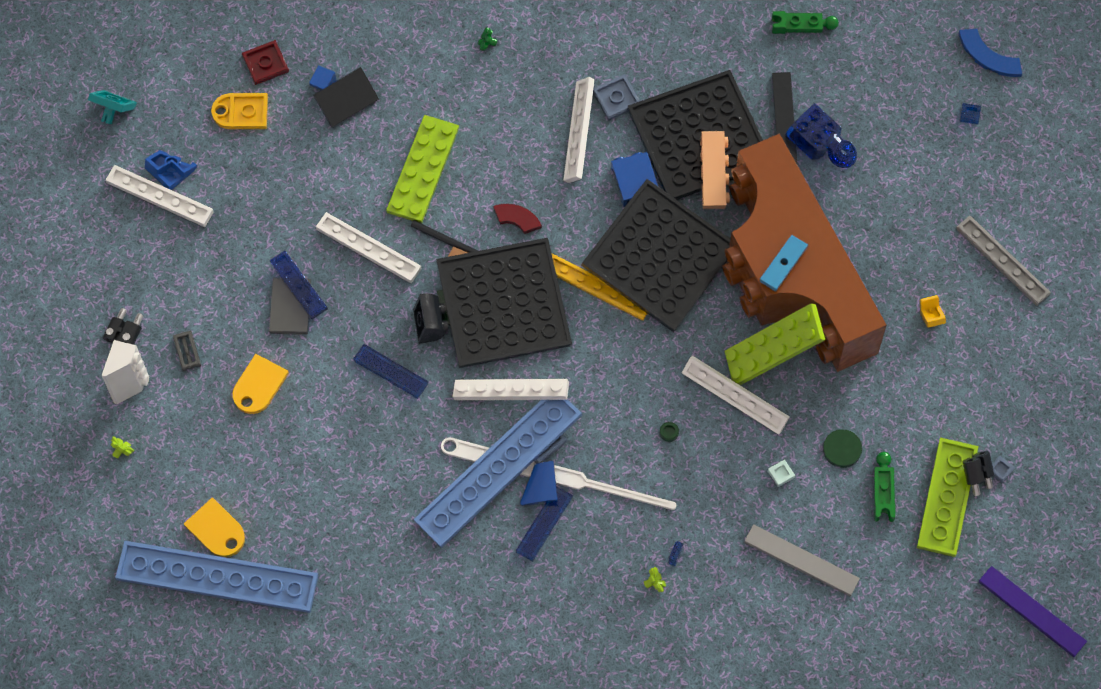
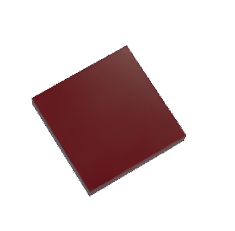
(265, 62)

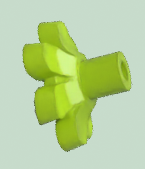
(120, 447)
(655, 580)

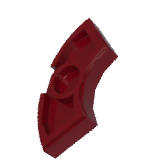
(517, 216)

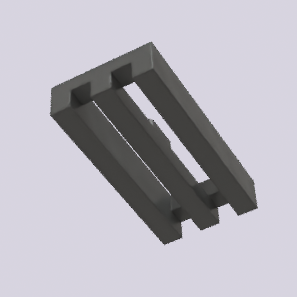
(191, 365)

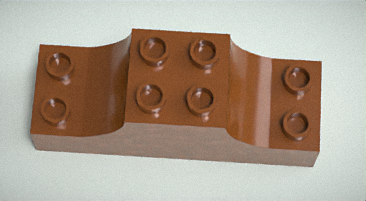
(824, 274)

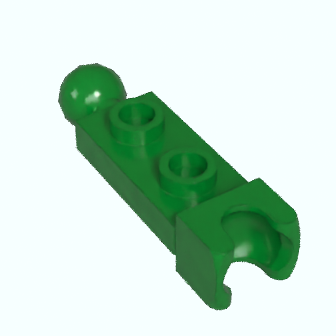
(801, 22)
(884, 487)

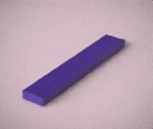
(1032, 611)

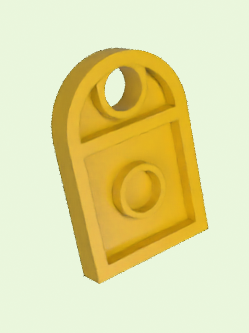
(242, 111)
(258, 383)
(214, 528)

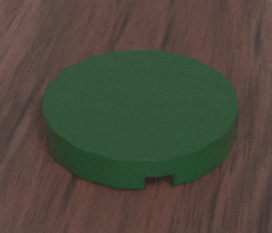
(842, 448)

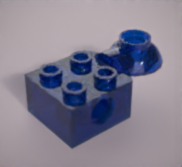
(817, 134)

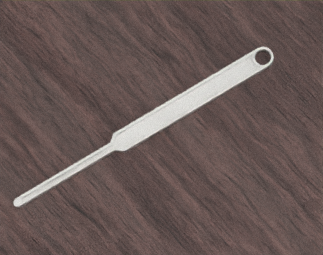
(564, 476)

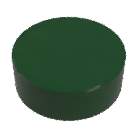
(669, 431)

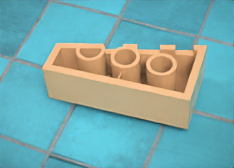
(713, 169)

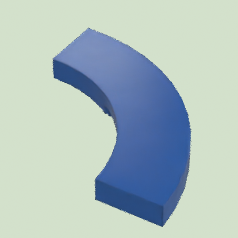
(986, 57)

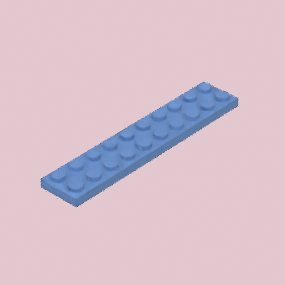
(496, 469)
(217, 576)

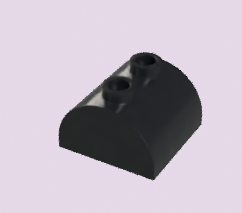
(428, 318)

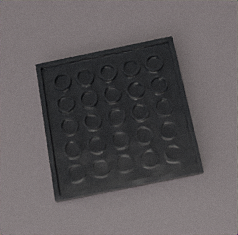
(674, 123)
(659, 255)
(503, 302)

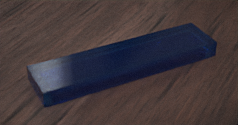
(298, 284)
(390, 371)
(543, 525)

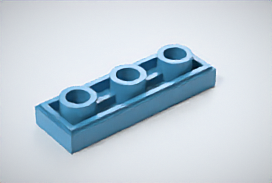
(789, 255)

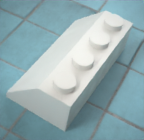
(124, 372)

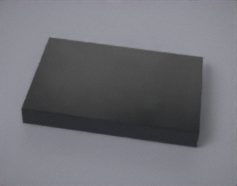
(346, 96)

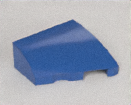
(168, 169)
(541, 485)

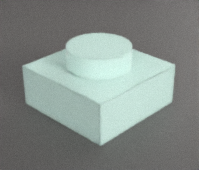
(781, 473)

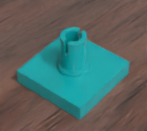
(112, 103)

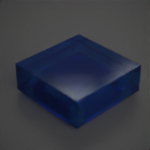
(970, 113)
(675, 554)

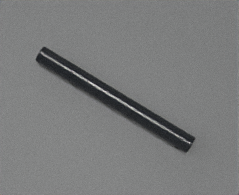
(442, 237)

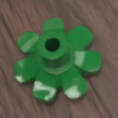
(486, 39)

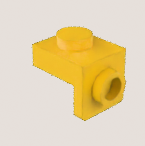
(931, 311)

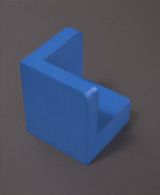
(322, 78)

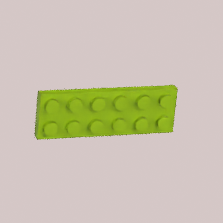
(422, 169)
(775, 344)
(946, 499)

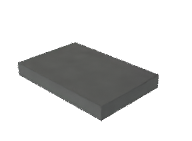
(286, 312)

